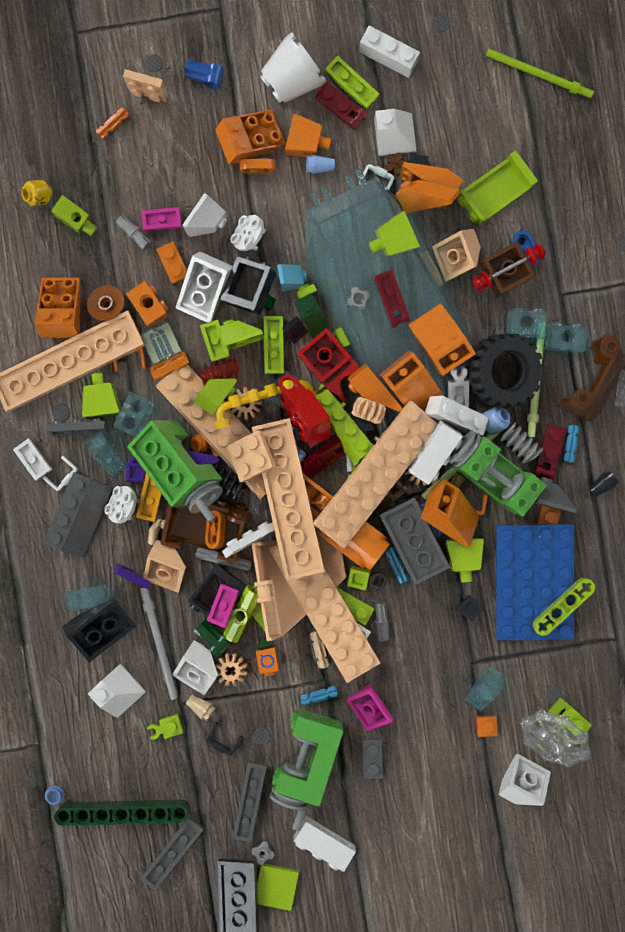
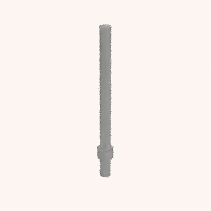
(149, 607)

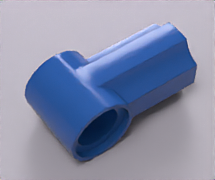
(209, 74)

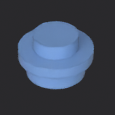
(54, 795)

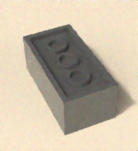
(413, 541)

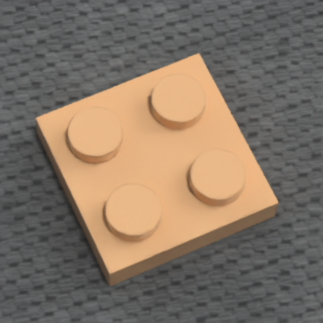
(145, 85)
(251, 456)

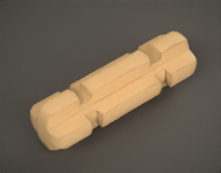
(320, 651)

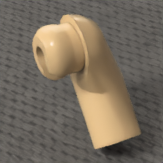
(154, 529)

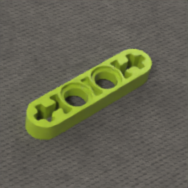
(565, 609)

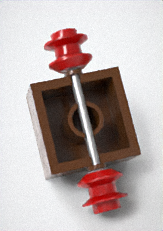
(508, 268)

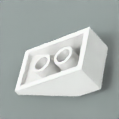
(203, 286)

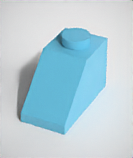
(291, 277)

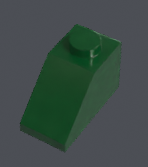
(311, 315)

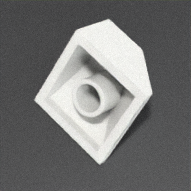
(394, 132)
(205, 217)
(197, 668)
(117, 691)
(525, 782)

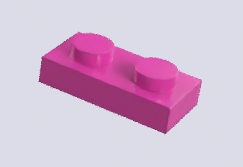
(161, 219)
(223, 605)

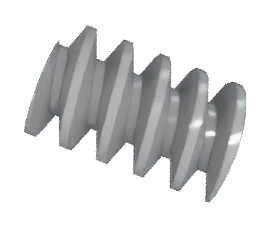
(520, 444)

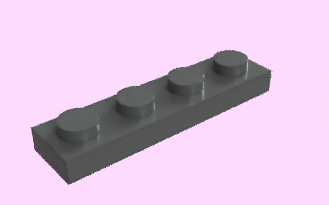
(249, 801)
(172, 853)

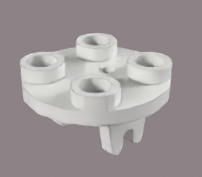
(248, 233)
(121, 504)

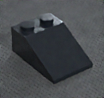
(98, 628)

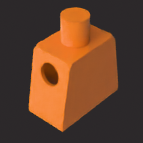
(305, 138)

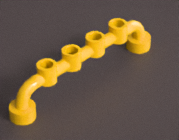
(253, 395)

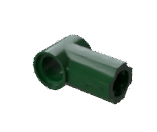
(213, 638)

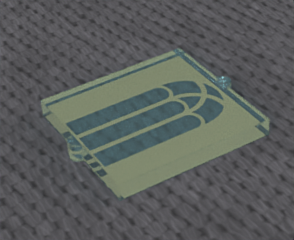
(160, 342)

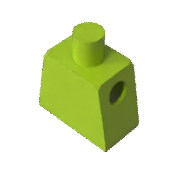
(67, 212)
(394, 236)
(100, 398)
(464, 558)
(573, 715)

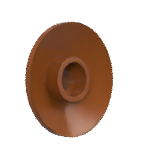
(100, 298)

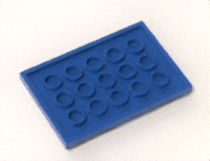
(531, 573)

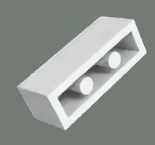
(388, 51)
(456, 415)
(435, 452)
(324, 844)

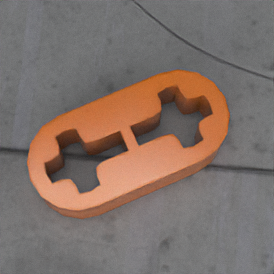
(257, 166)

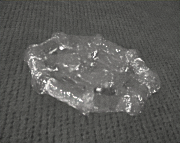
(563, 740)

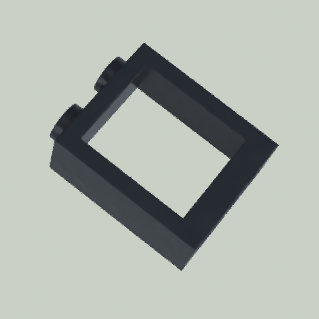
(262, 292)
(235, 582)

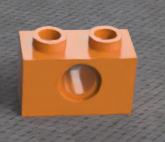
(139, 296)

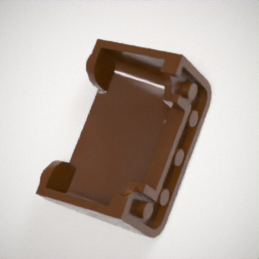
(588, 403)

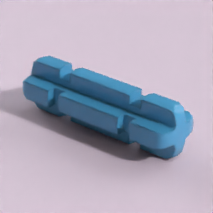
(571, 443)
(396, 565)
(319, 695)

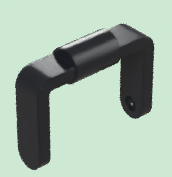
(220, 747)

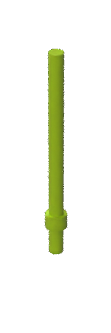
(573, 87)

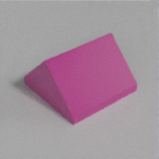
(369, 707)

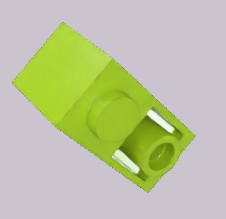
(214, 394)

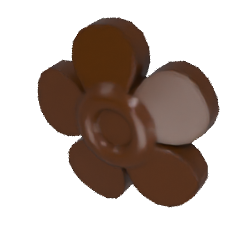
(394, 163)

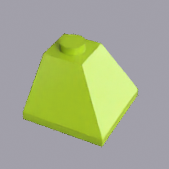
(239, 334)

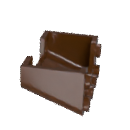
(191, 527)

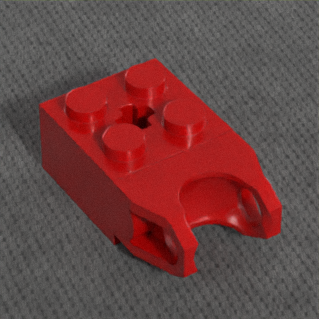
(335, 369)
(305, 412)

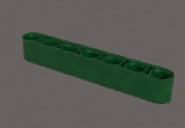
(115, 818)

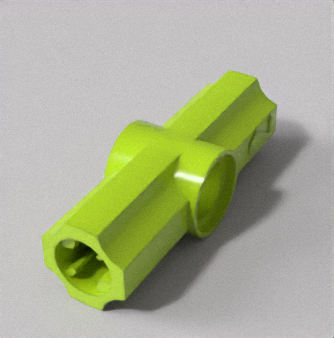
(237, 622)

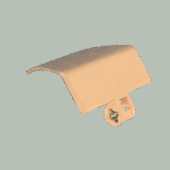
(278, 602)

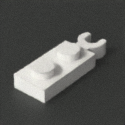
(459, 387)

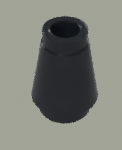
(603, 484)

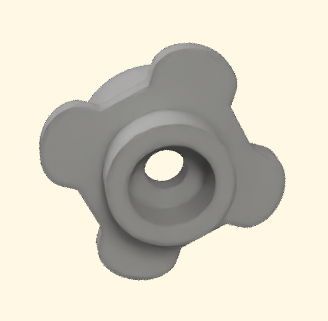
(353, 298)
(262, 847)

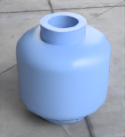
(498, 420)

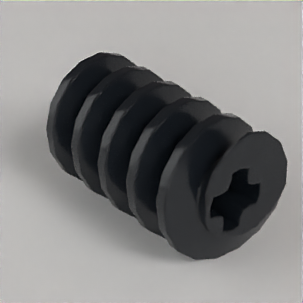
(230, 485)

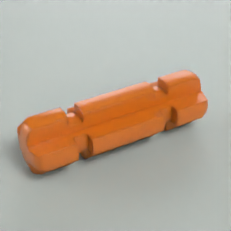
(112, 123)

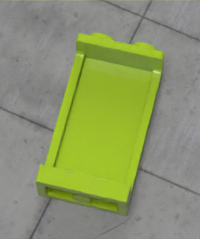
(497, 188)

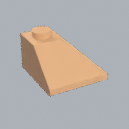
(457, 253)
(164, 567)

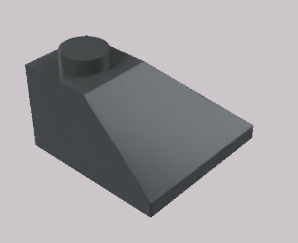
(554, 497)

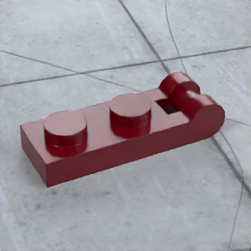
(340, 105)
(391, 297)
(552, 446)
(323, 457)

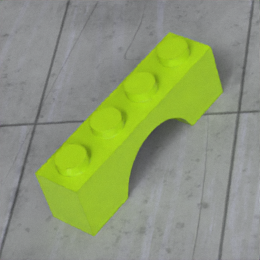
(353, 440)

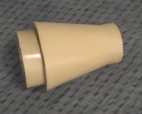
(201, 707)

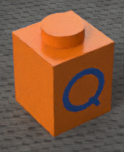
(267, 660)

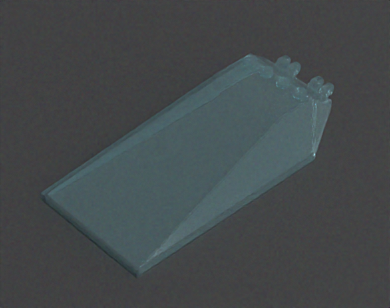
(342, 260)

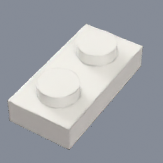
(32, 459)

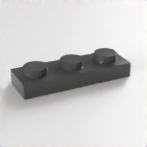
(77, 427)

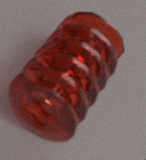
(220, 371)

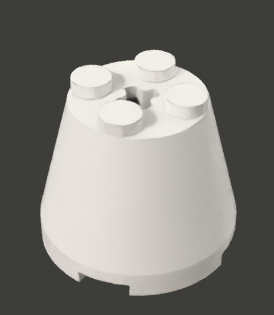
(291, 71)

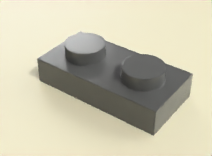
(372, 758)

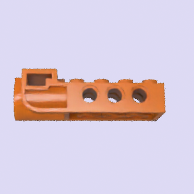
(366, 544)

